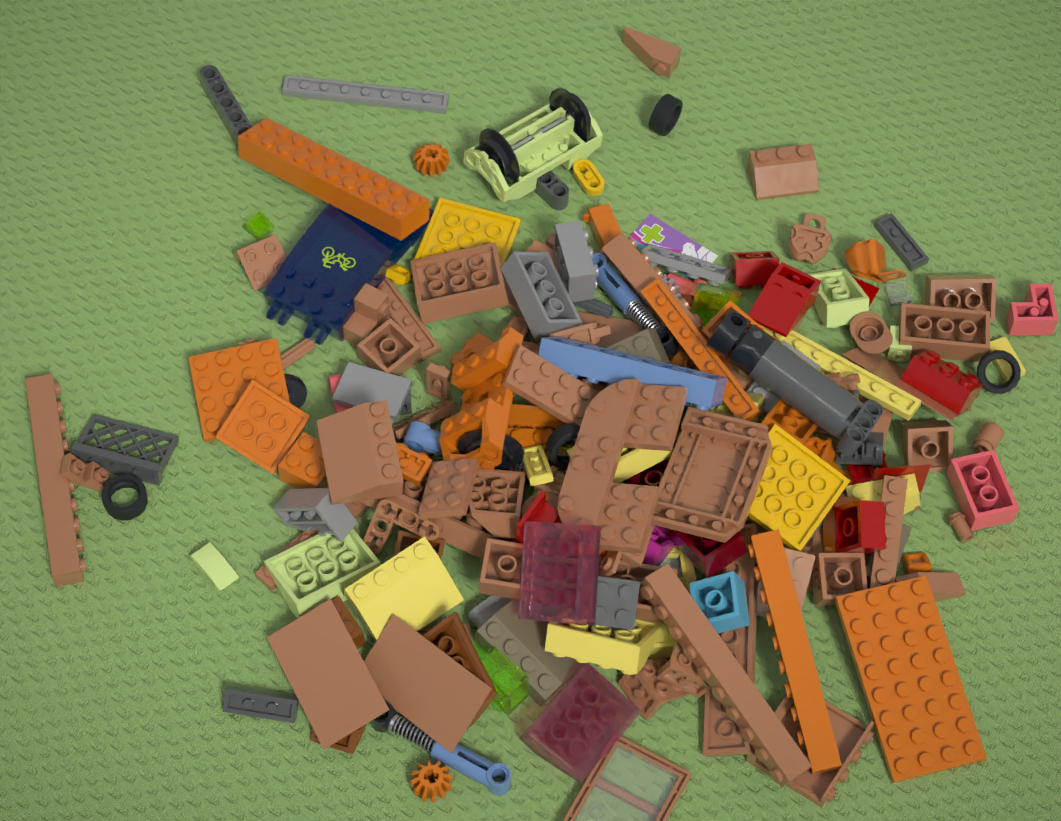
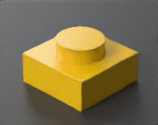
(399, 274)

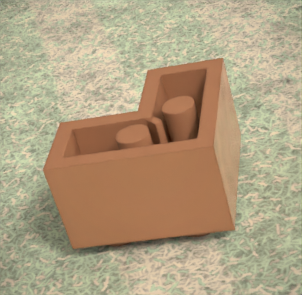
(370, 313)

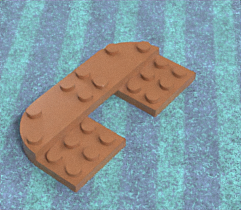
(619, 418)

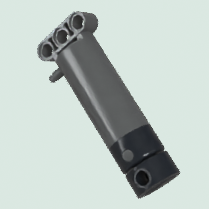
(796, 381)

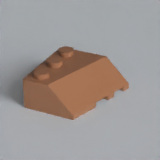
(498, 500)

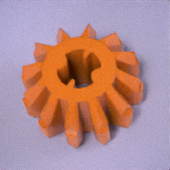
(431, 159)
(424, 787)

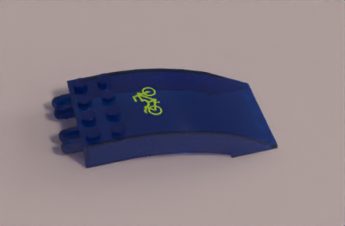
(330, 270)

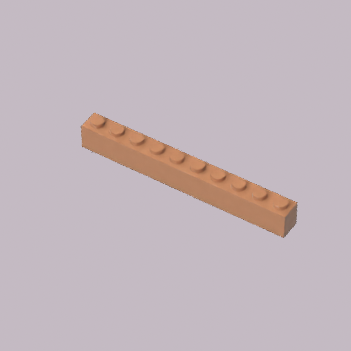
(56, 490)
(724, 675)

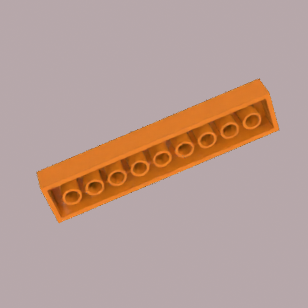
(334, 178)

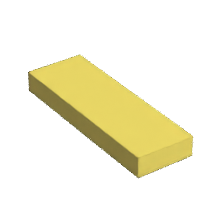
(537, 466)

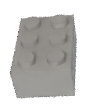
(575, 260)

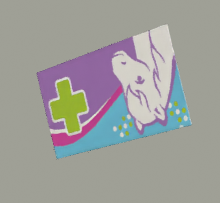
(661, 234)

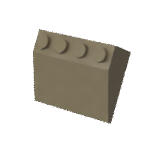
(524, 645)

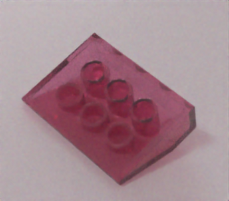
(559, 572)
(580, 723)

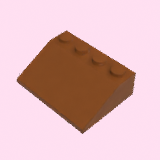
(455, 642)

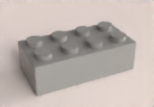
(540, 293)

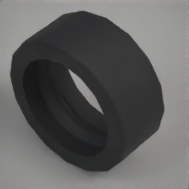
(665, 114)
(1010, 384)
(556, 439)
(127, 512)

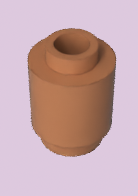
(988, 437)

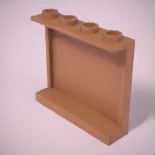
(849, 737)

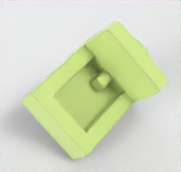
(895, 351)

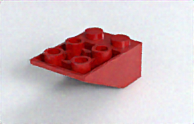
(785, 299)

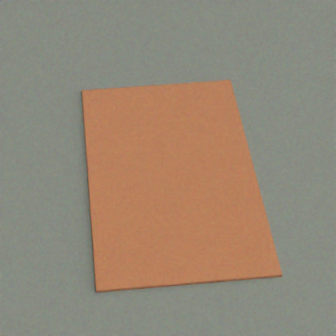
(893, 373)
(327, 674)
(425, 683)

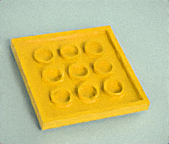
(463, 226)
(795, 490)

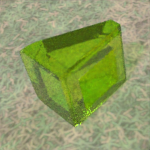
(258, 225)

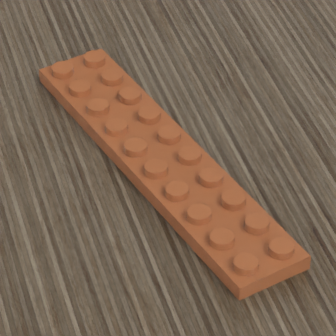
(722, 734)

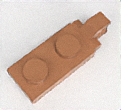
(586, 332)

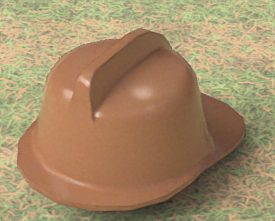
(871, 332)

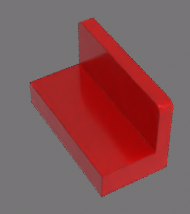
(537, 512)

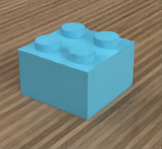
(722, 601)

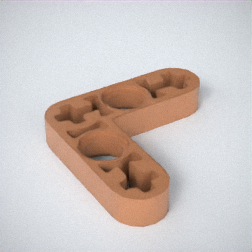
(391, 517)

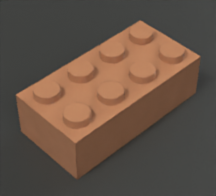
(945, 330)

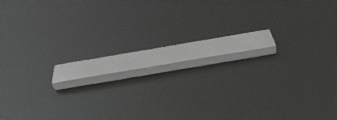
(365, 94)

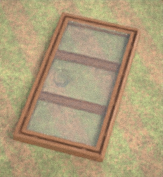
(629, 786)

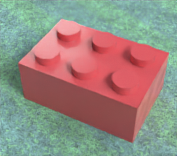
(982, 490)

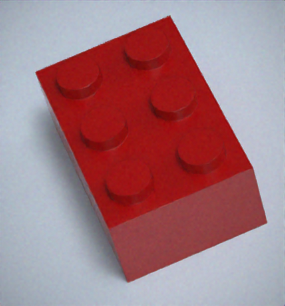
(942, 381)

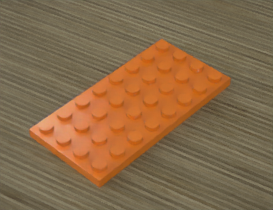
(909, 679)

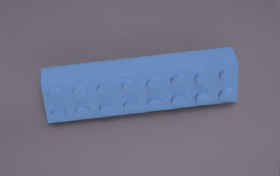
(613, 366)

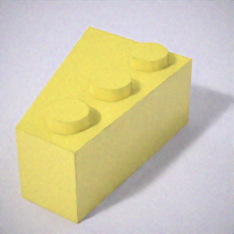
(872, 492)

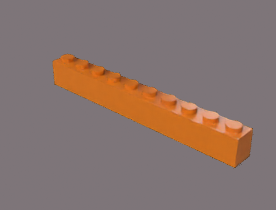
(795, 652)

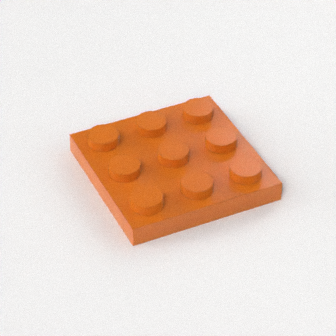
(262, 427)

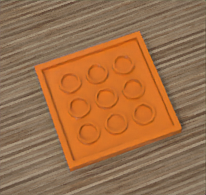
(225, 375)

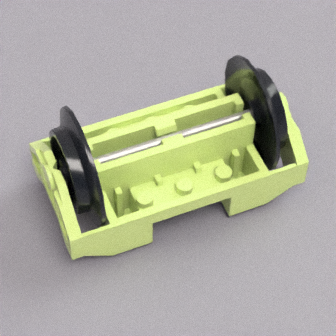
(535, 145)

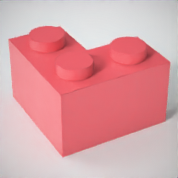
(1034, 315)

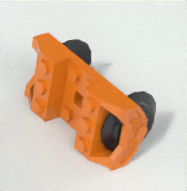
(486, 407)

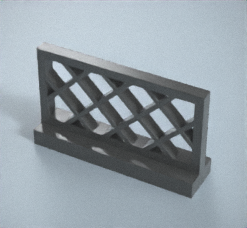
(118, 461)

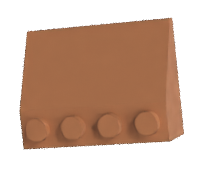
(459, 283)
(360, 454)

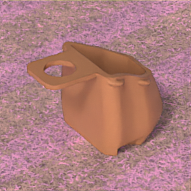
(808, 242)

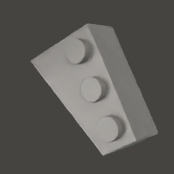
(313, 510)

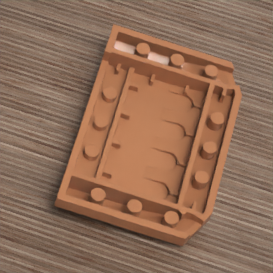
(712, 475)

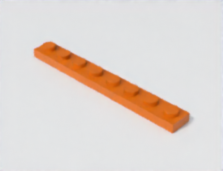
(695, 346)

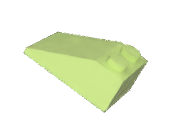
(839, 298)

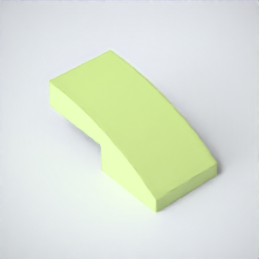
(214, 566)

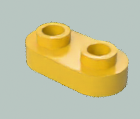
(590, 179)

